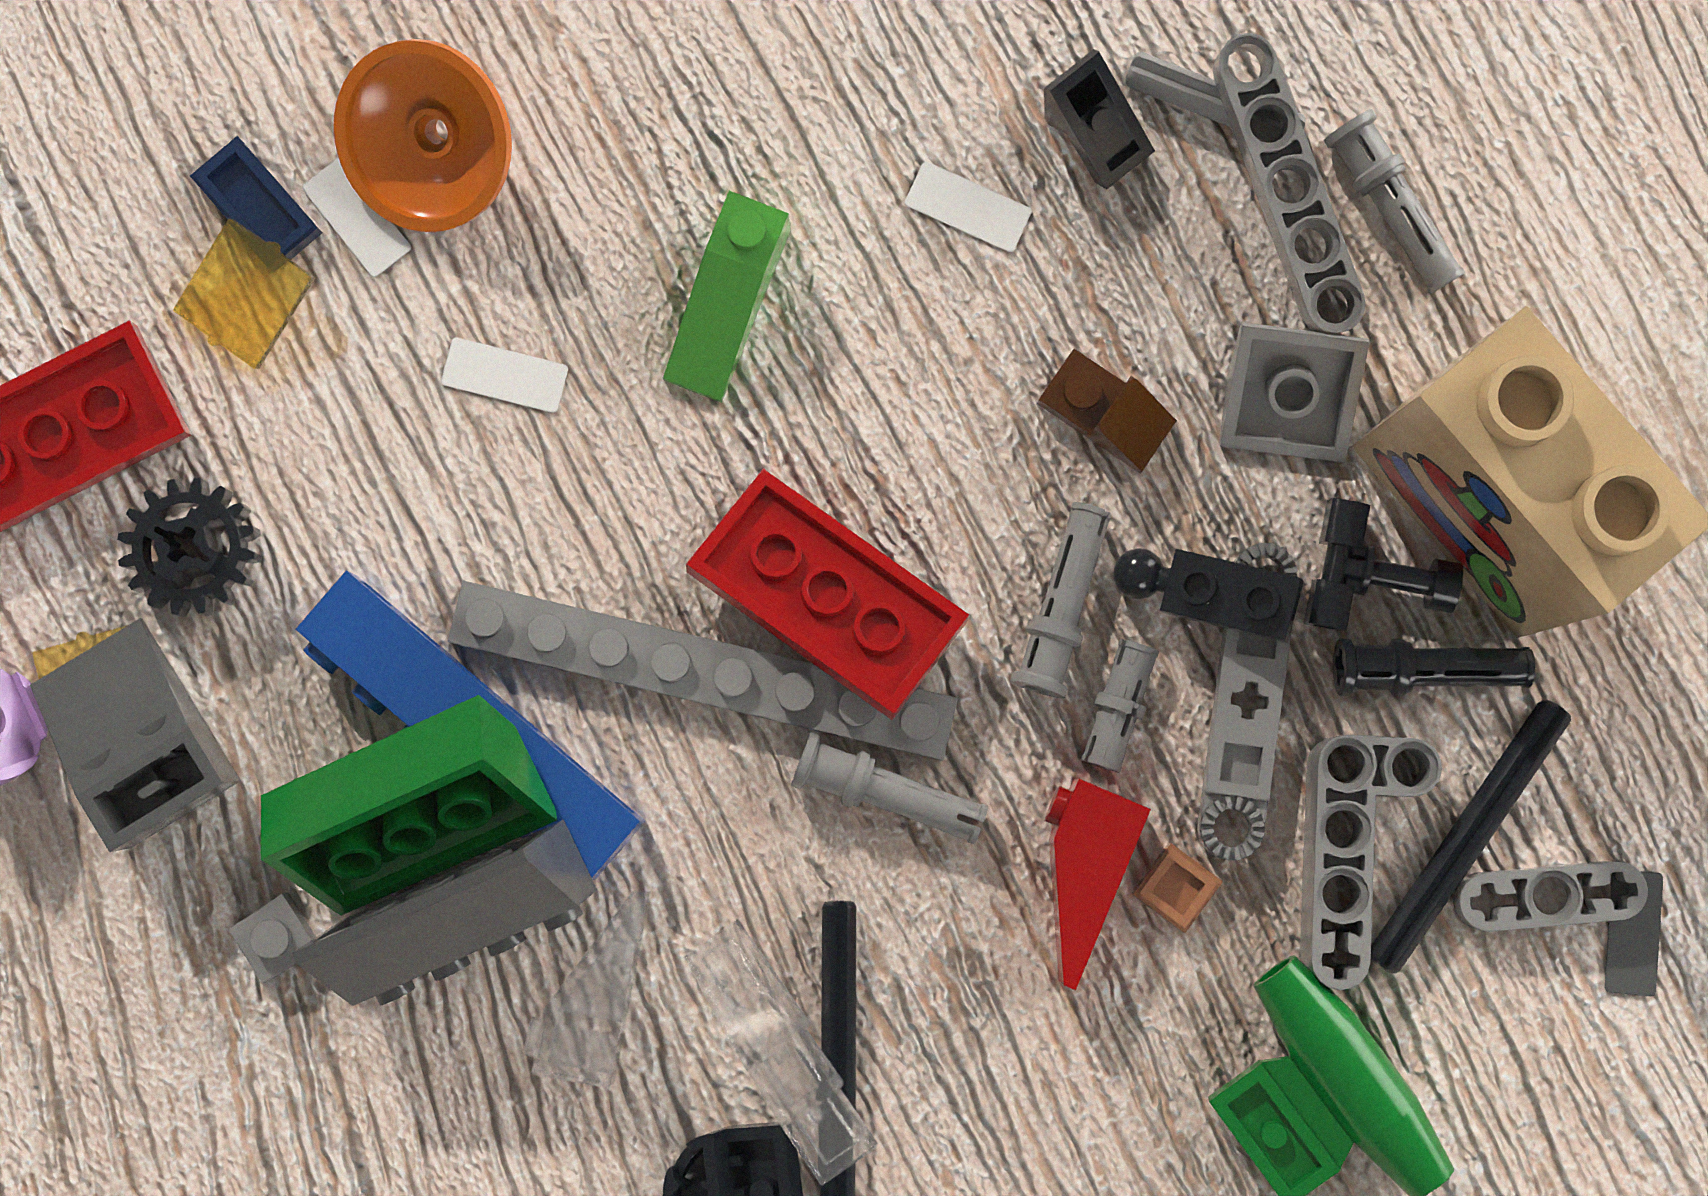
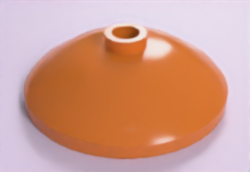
(392, 143)

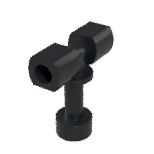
(1353, 566)

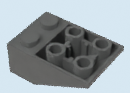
(131, 738)

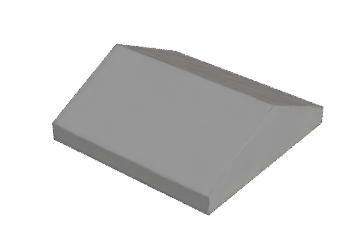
(1292, 392)

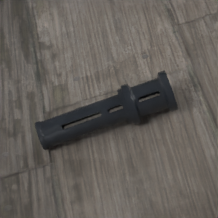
(1402, 667)

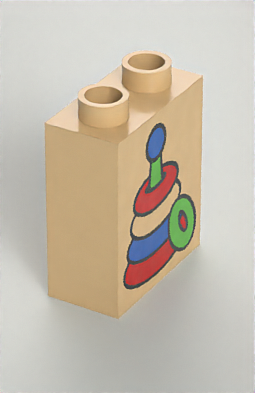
(1532, 481)

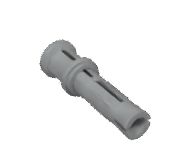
(1370, 178)
(1055, 628)
(858, 780)

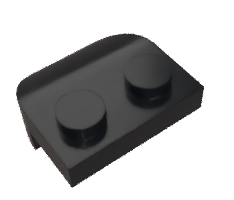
(737, 1162)

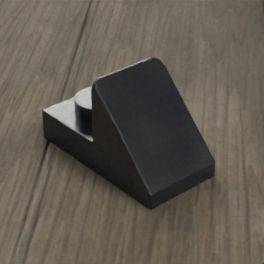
(1097, 119)

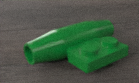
(1330, 1092)

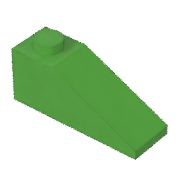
(727, 295)

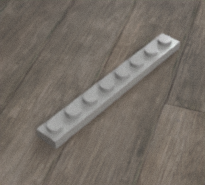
(692, 669)

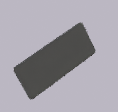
(1635, 942)

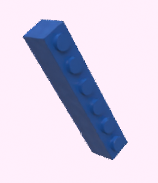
(418, 678)

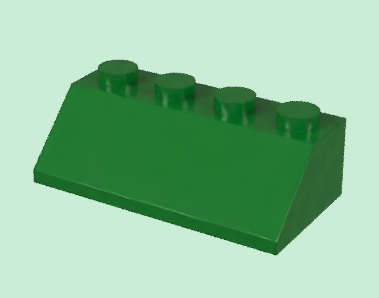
(405, 807)

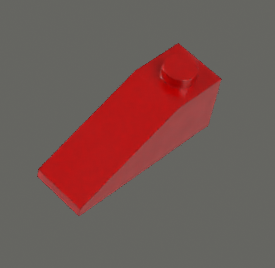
(1088, 859)

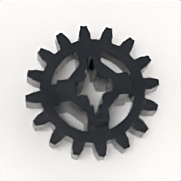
(205, 528)

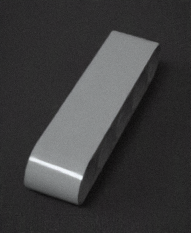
(1294, 154)

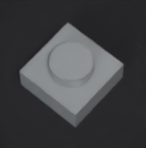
(272, 936)

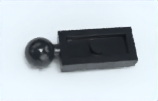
(1214, 591)

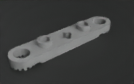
(1239, 748)

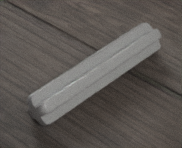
(1194, 94)

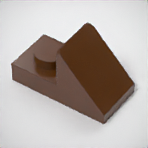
(1107, 410)

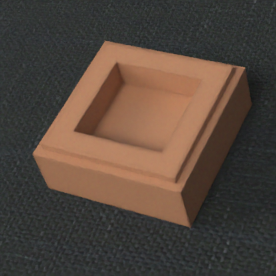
(1177, 887)

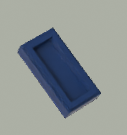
(254, 198)

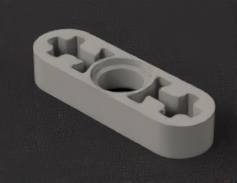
(1598, 908)

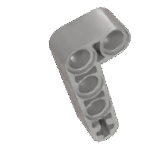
(1355, 859)

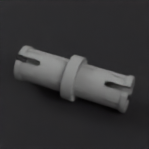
(1120, 705)

